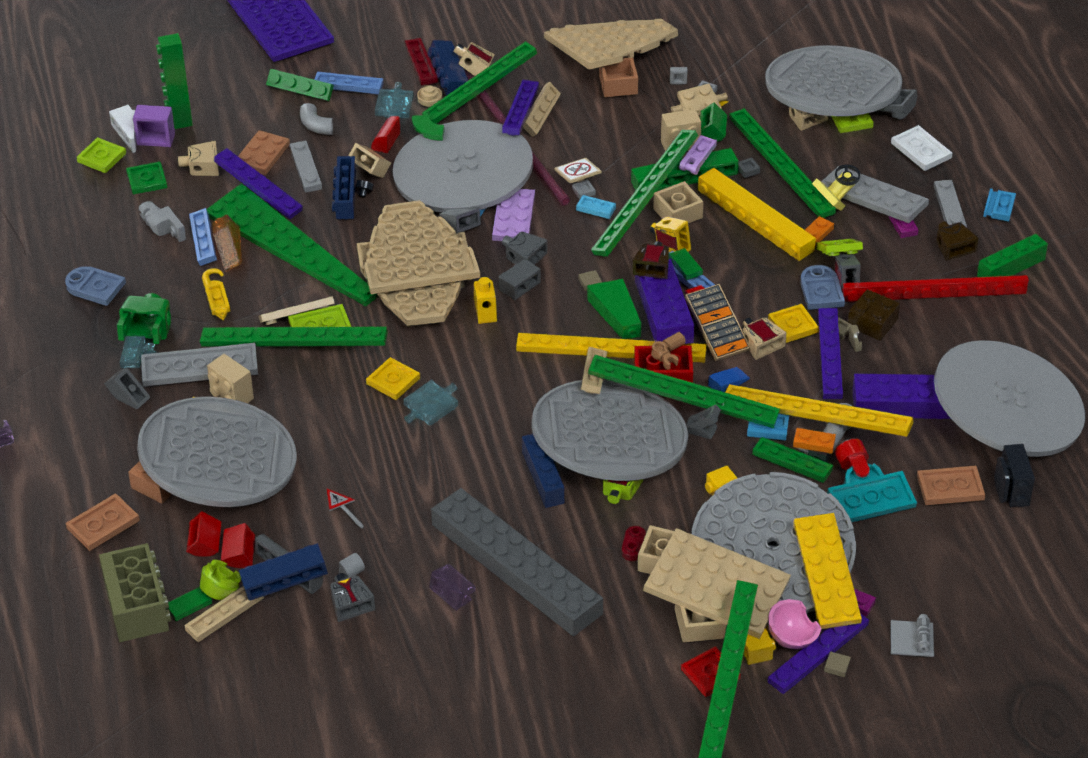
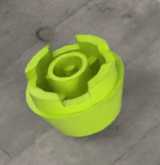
(218, 580)

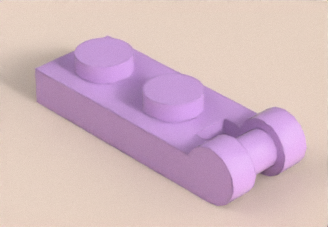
(698, 154)

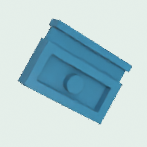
(999, 205)
(778, 432)

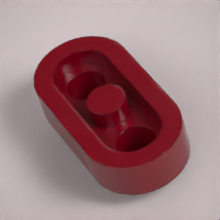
(632, 542)

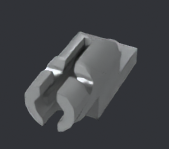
(162, 220)

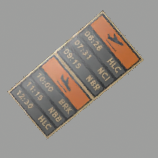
(717, 322)

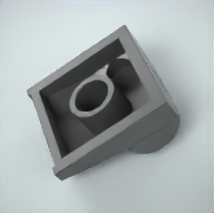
(903, 104)

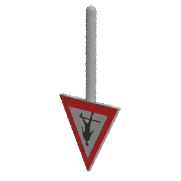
(338, 500)

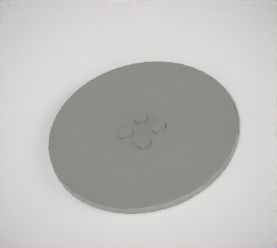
(833, 80)
(466, 170)
(1009, 397)
(611, 433)
(216, 451)

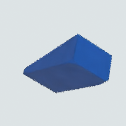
(721, 380)

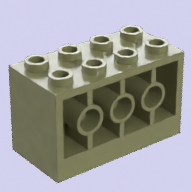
(135, 592)

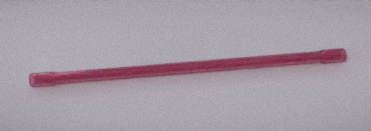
(558, 192)

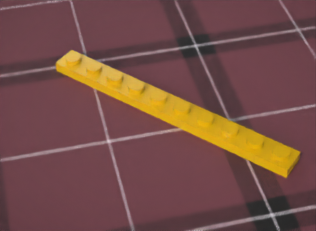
(579, 345)
(828, 411)

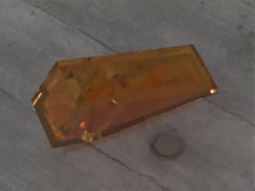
(228, 242)

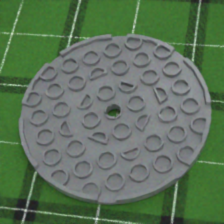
(762, 510)

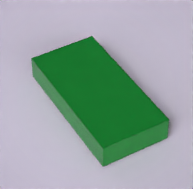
(685, 264)
(188, 603)

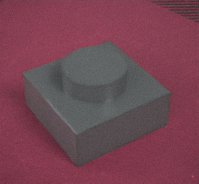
(748, 167)

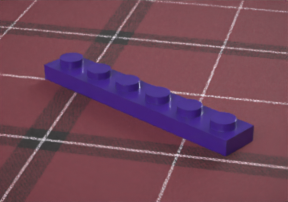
(520, 107)
(258, 183)
(830, 353)
(813, 655)

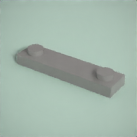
(305, 166)
(949, 202)

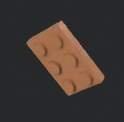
(264, 151)
(950, 485)
(102, 522)

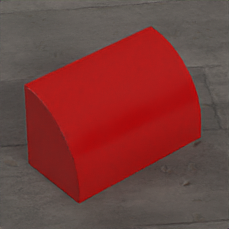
(387, 135)
(203, 535)
(238, 546)

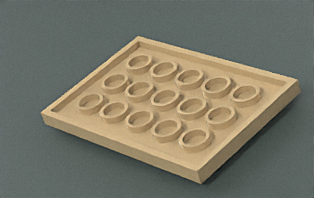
(705, 579)

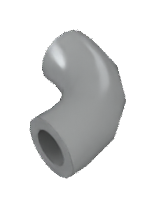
(313, 122)

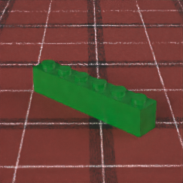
(174, 79)
(722, 160)

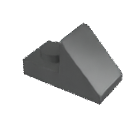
(703, 423)

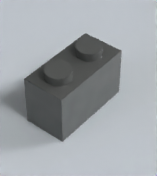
(519, 279)

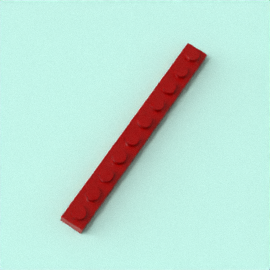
(939, 287)

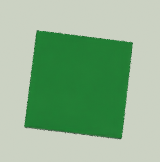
(146, 178)

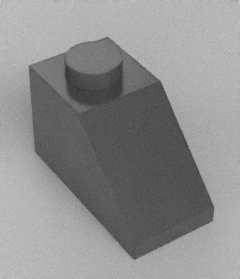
(462, 218)
(127, 388)

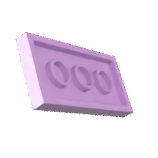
(514, 215)

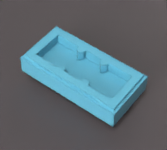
(596, 207)

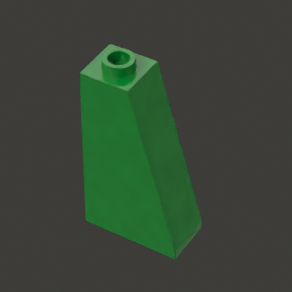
(616, 307)

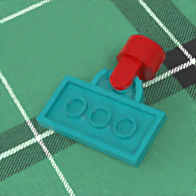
(866, 488)

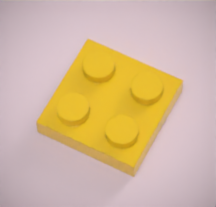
(795, 322)
(393, 378)

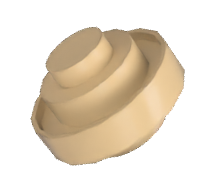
(429, 96)

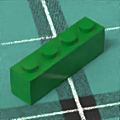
(1014, 258)

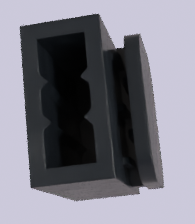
(1014, 476)

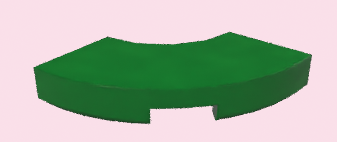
(427, 128)

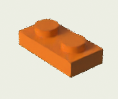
(820, 228)
(814, 440)

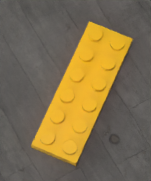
(827, 571)

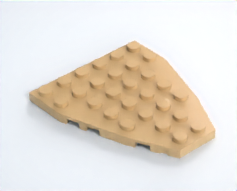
(611, 41)
(415, 250)
(418, 304)

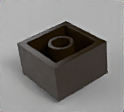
(874, 314)

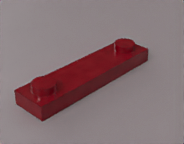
(421, 61)

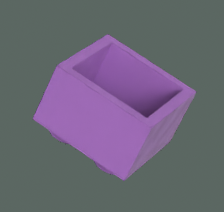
(154, 125)

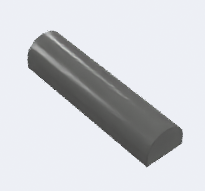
(269, 549)

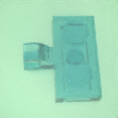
(133, 349)

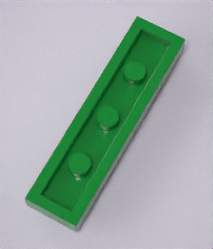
(299, 85)
(792, 459)

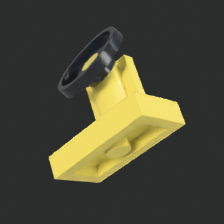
(839, 187)

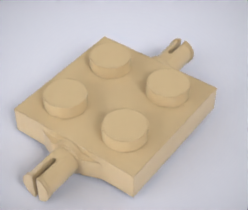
(697, 98)

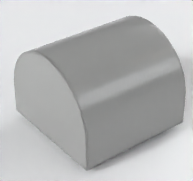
(351, 565)

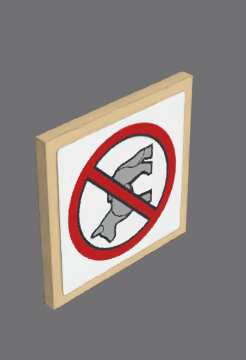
(577, 170)

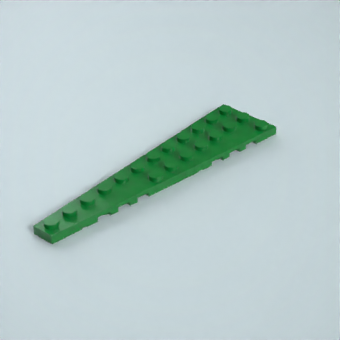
(277, 235)

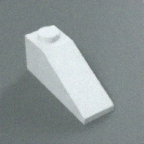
(123, 123)

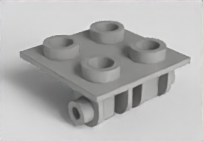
(912, 637)

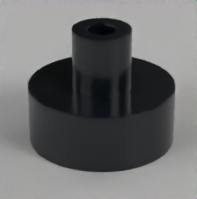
(364, 187)

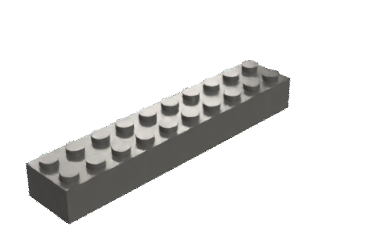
(517, 562)

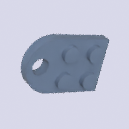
(94, 284)
(822, 289)

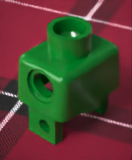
(144, 317)

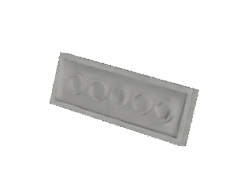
(882, 197)
(192, 363)

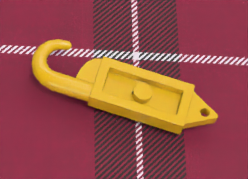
(216, 294)

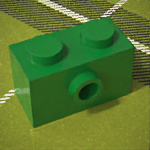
(713, 122)

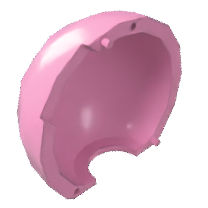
(791, 625)

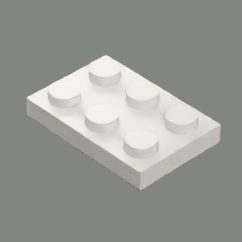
(921, 148)

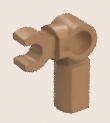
(662, 350)

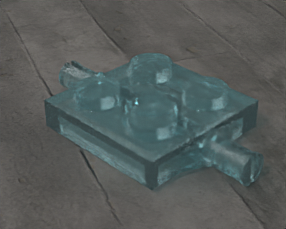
(394, 102)
(430, 402)

